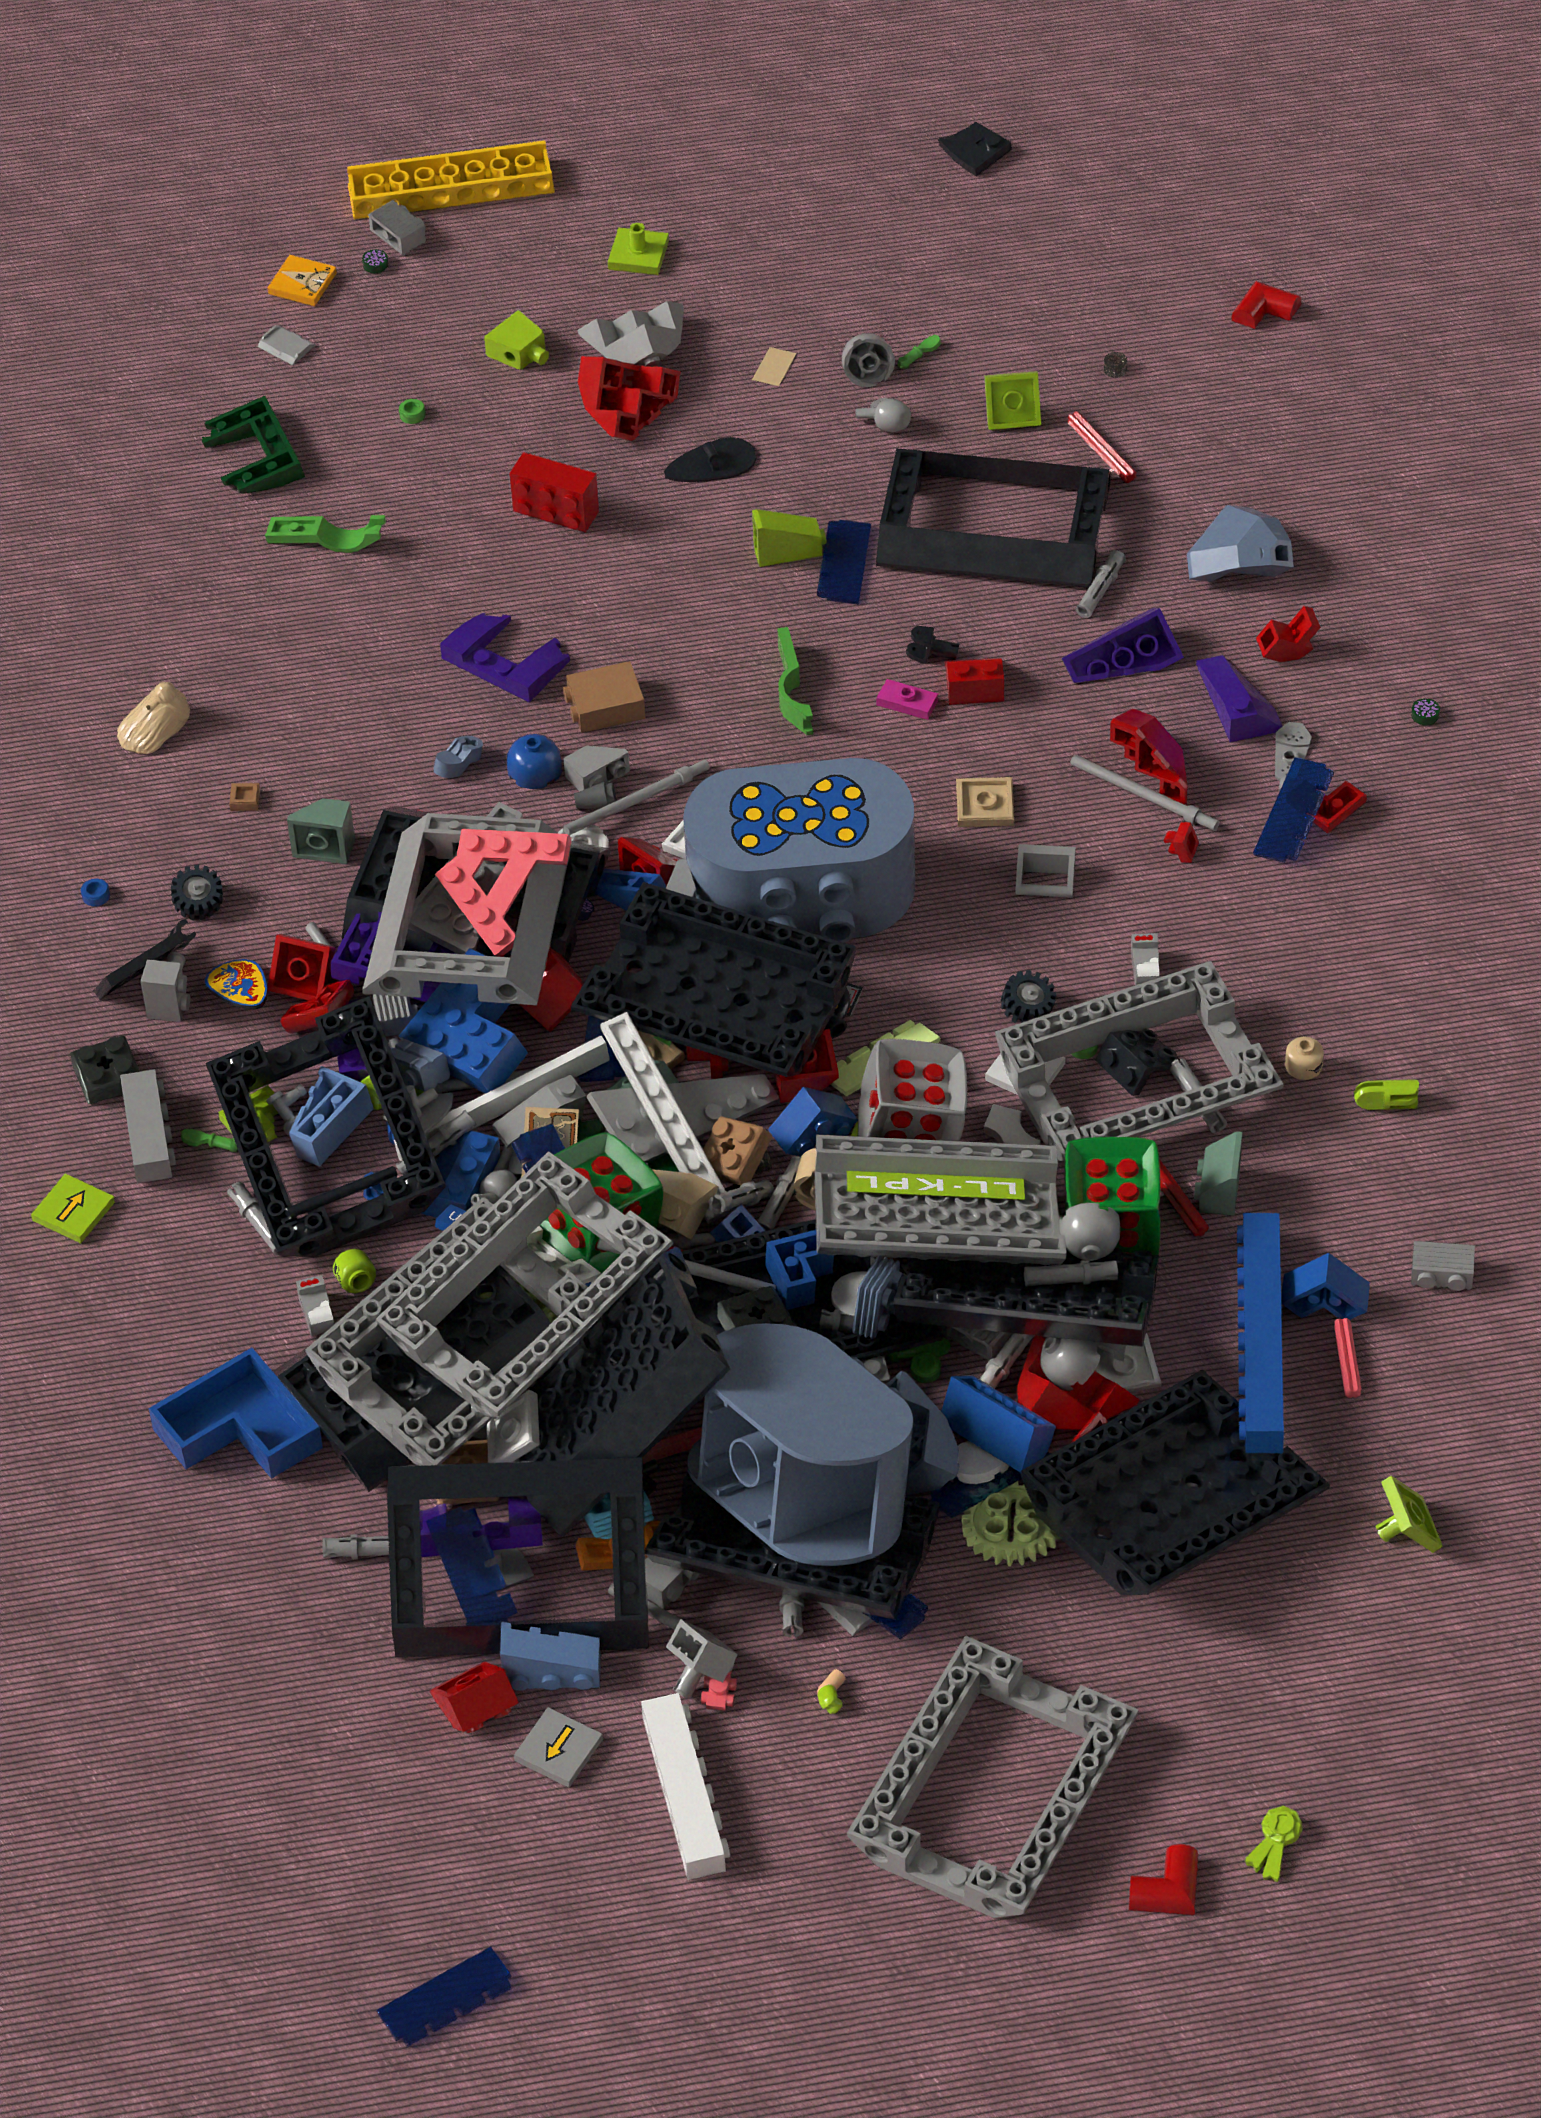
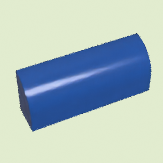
(996, 1422)

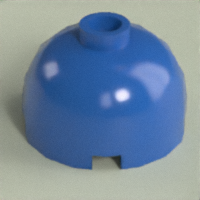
(534, 761)

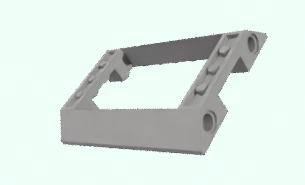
(498, 978)
(1142, 1006)
(483, 1247)
(341, 1347)
(998, 1675)

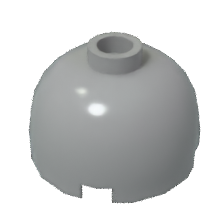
(867, 359)
(1090, 1231)
(1069, 1361)

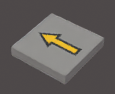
(558, 1747)

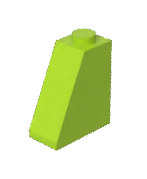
(785, 537)

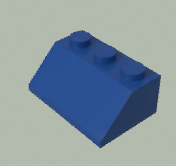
(464, 1169)

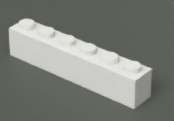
(684, 1786)

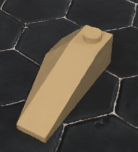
(684, 1201)

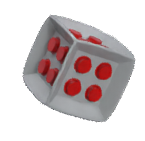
(913, 1091)

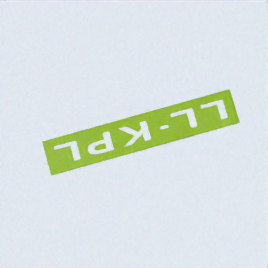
(935, 1185)

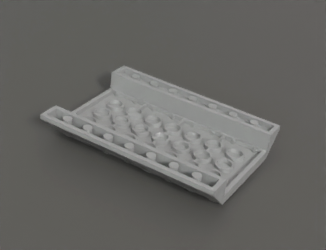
(937, 1225)

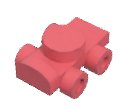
(717, 1696)

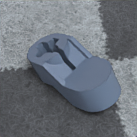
(458, 756)

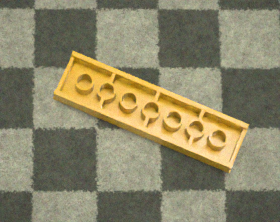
(451, 178)

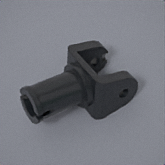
(927, 645)

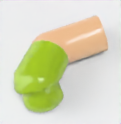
(828, 1694)

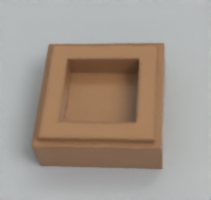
(244, 797)

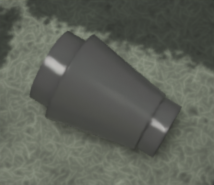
(595, 796)

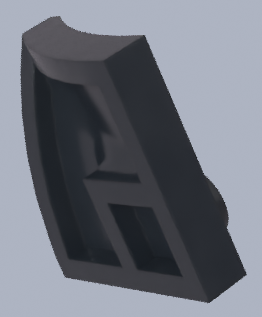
(975, 148)

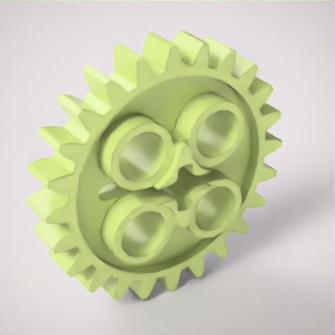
(989, 1522)

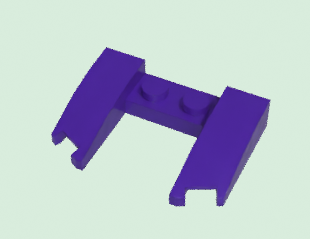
(467, 651)
(355, 951)
(521, 1531)

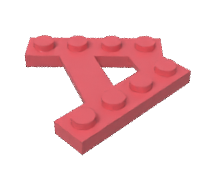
(521, 853)

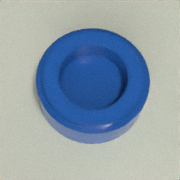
(95, 892)

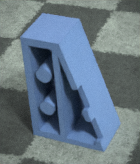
(330, 1115)
(548, 1660)

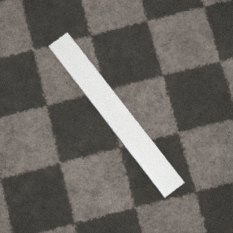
(518, 1090)
(660, 1103)

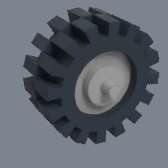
(196, 892)
(1027, 996)

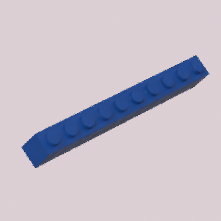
(1262, 1333)

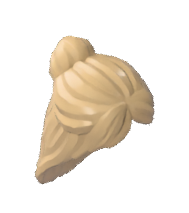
(154, 720)

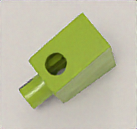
(516, 342)

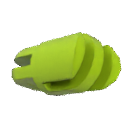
(1387, 1094)

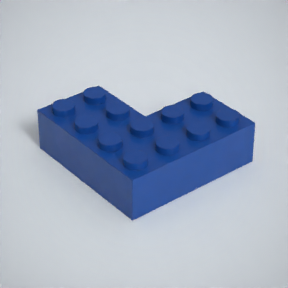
(467, 1034)
(239, 1403)

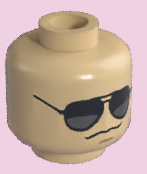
(1304, 1058)

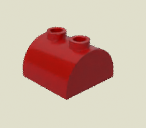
(300, 967)

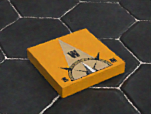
(302, 280)

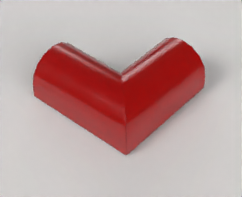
(1262, 300)
(1338, 806)
(303, 1015)
(1172, 1893)

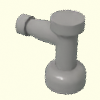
(282, 1102)

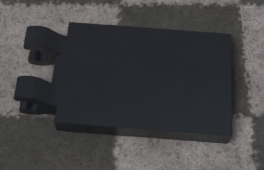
(175, 941)

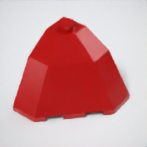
(624, 394)
(1152, 750)
(1073, 1407)

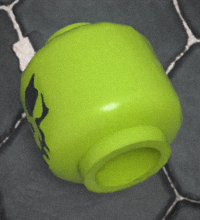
(354, 1271)

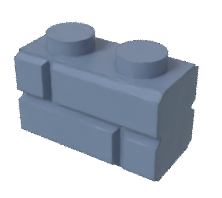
(420, 1065)

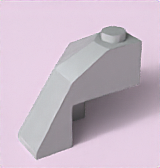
(638, 335)

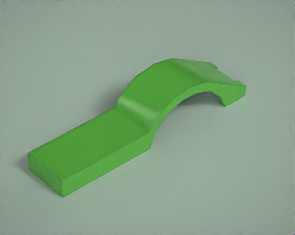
(318, 530)
(794, 712)

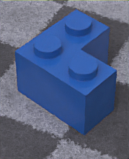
(810, 1115)
(794, 1266)
(1325, 1285)

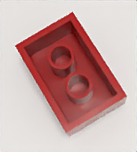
(554, 492)

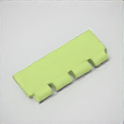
(852, 1074)

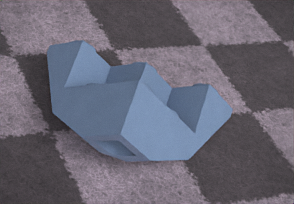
(1240, 543)

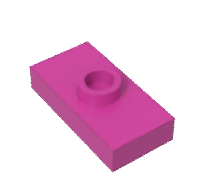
(907, 699)

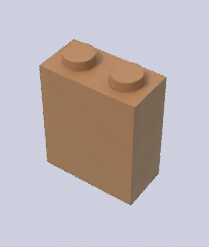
(604, 697)

